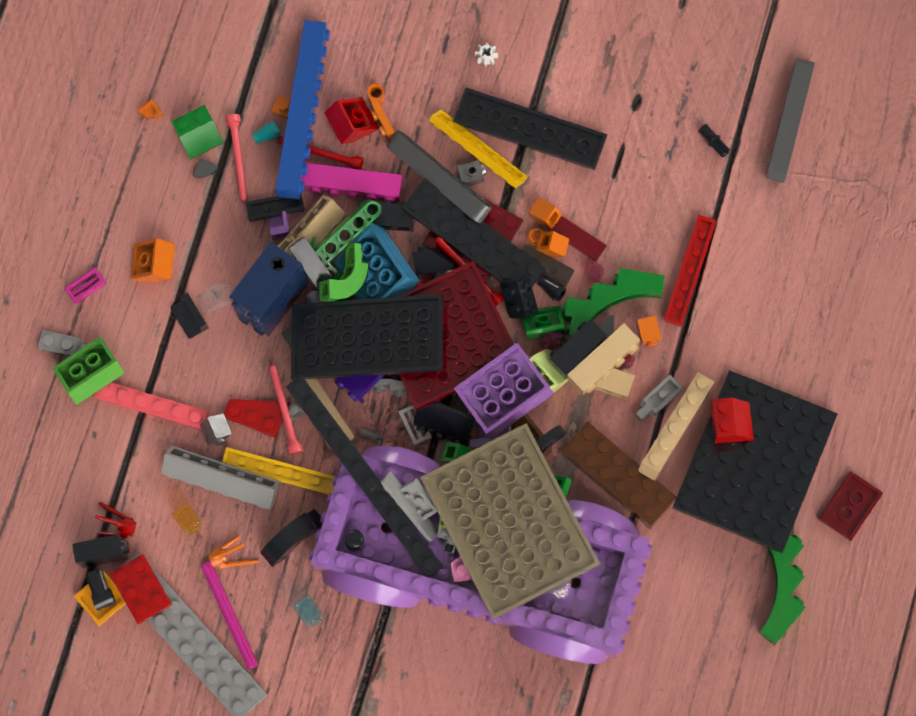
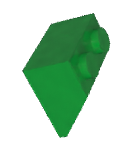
(197, 132)

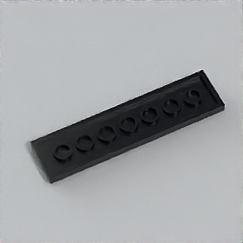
(530, 128)
(471, 239)

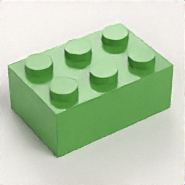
(88, 370)

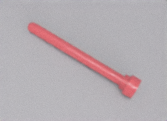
(233, 122)
(294, 444)

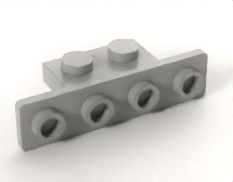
(414, 502)

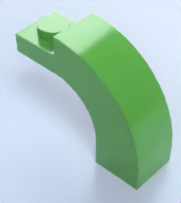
(351, 280)

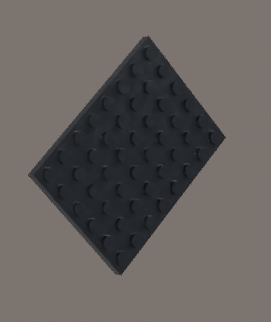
(761, 482)

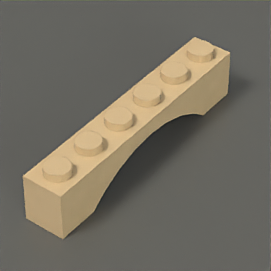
(676, 426)

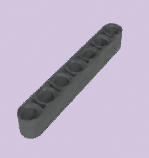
(790, 120)
(439, 176)

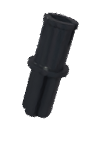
(714, 140)

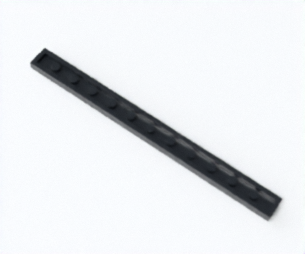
(364, 476)

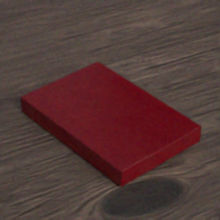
(850, 506)

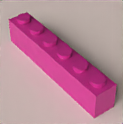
(353, 183)

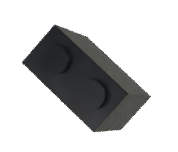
(100, 551)

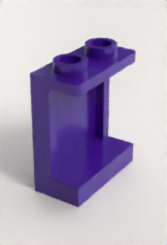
(358, 385)

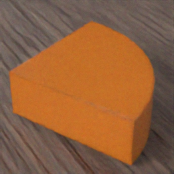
(150, 110)

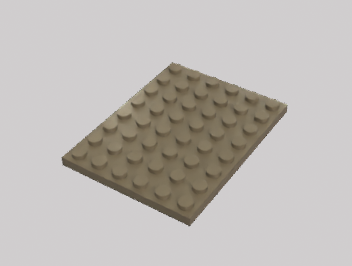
(510, 521)

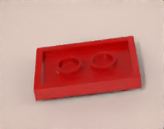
(140, 589)

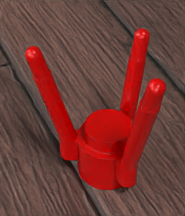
(126, 526)

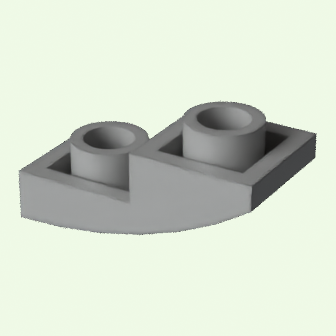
(396, 387)

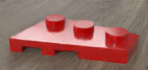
(256, 415)

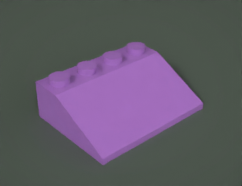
(503, 390)

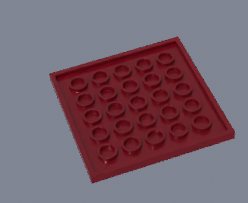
(471, 334)

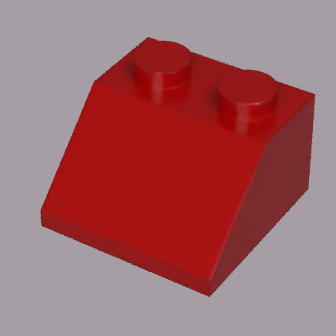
(351, 119)
(731, 420)

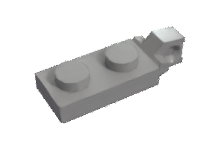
(59, 343)
(659, 398)

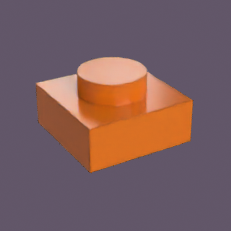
(281, 106)

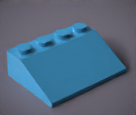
(387, 269)

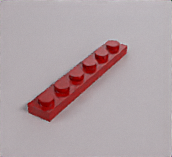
(690, 270)

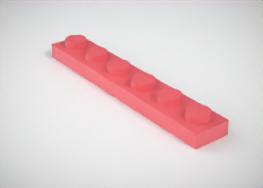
(152, 405)

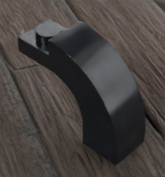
(290, 536)

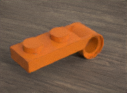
(377, 111)

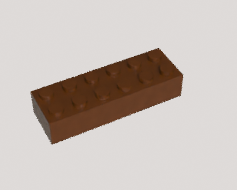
(618, 475)

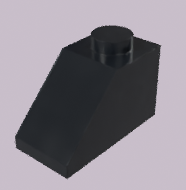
(431, 260)

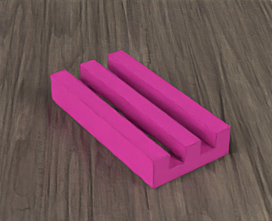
(102, 282)

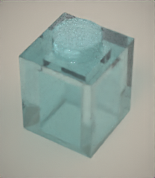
(308, 611)

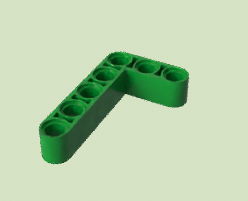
(352, 232)

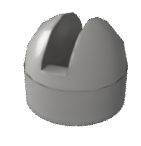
(295, 411)

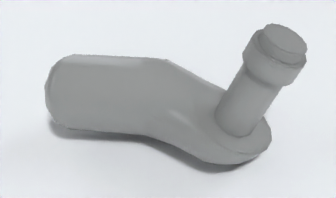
(371, 434)

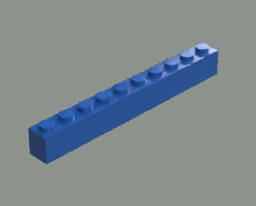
(301, 110)

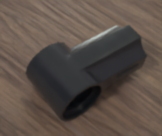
(101, 593)

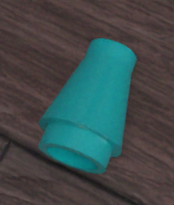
(267, 132)

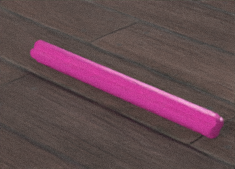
(229, 615)

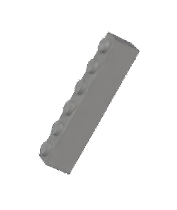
(220, 477)

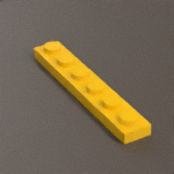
(478, 148)
(280, 471)

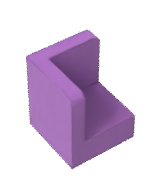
(279, 226)

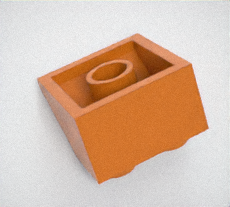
(153, 260)

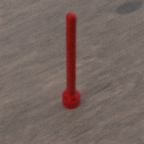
(353, 162)
(496, 297)

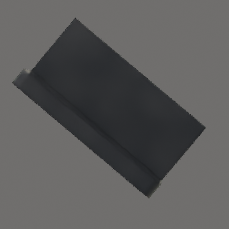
(189, 317)

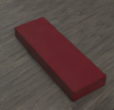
(579, 239)

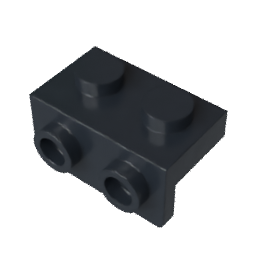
(519, 297)

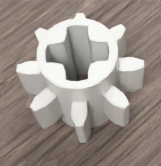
(487, 50)

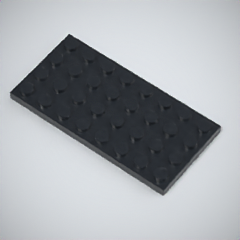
(367, 337)

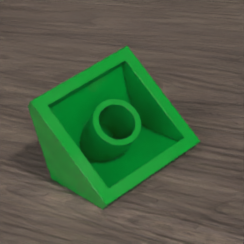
(542, 322)

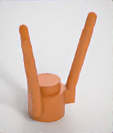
(219, 556)

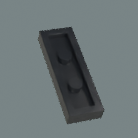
(273, 207)

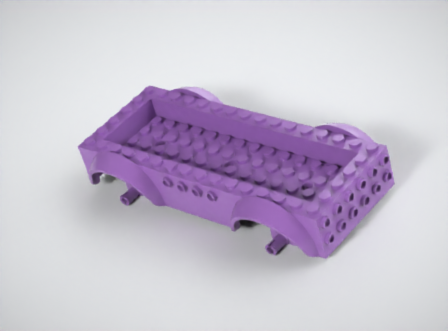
(578, 628)

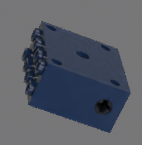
(269, 289)

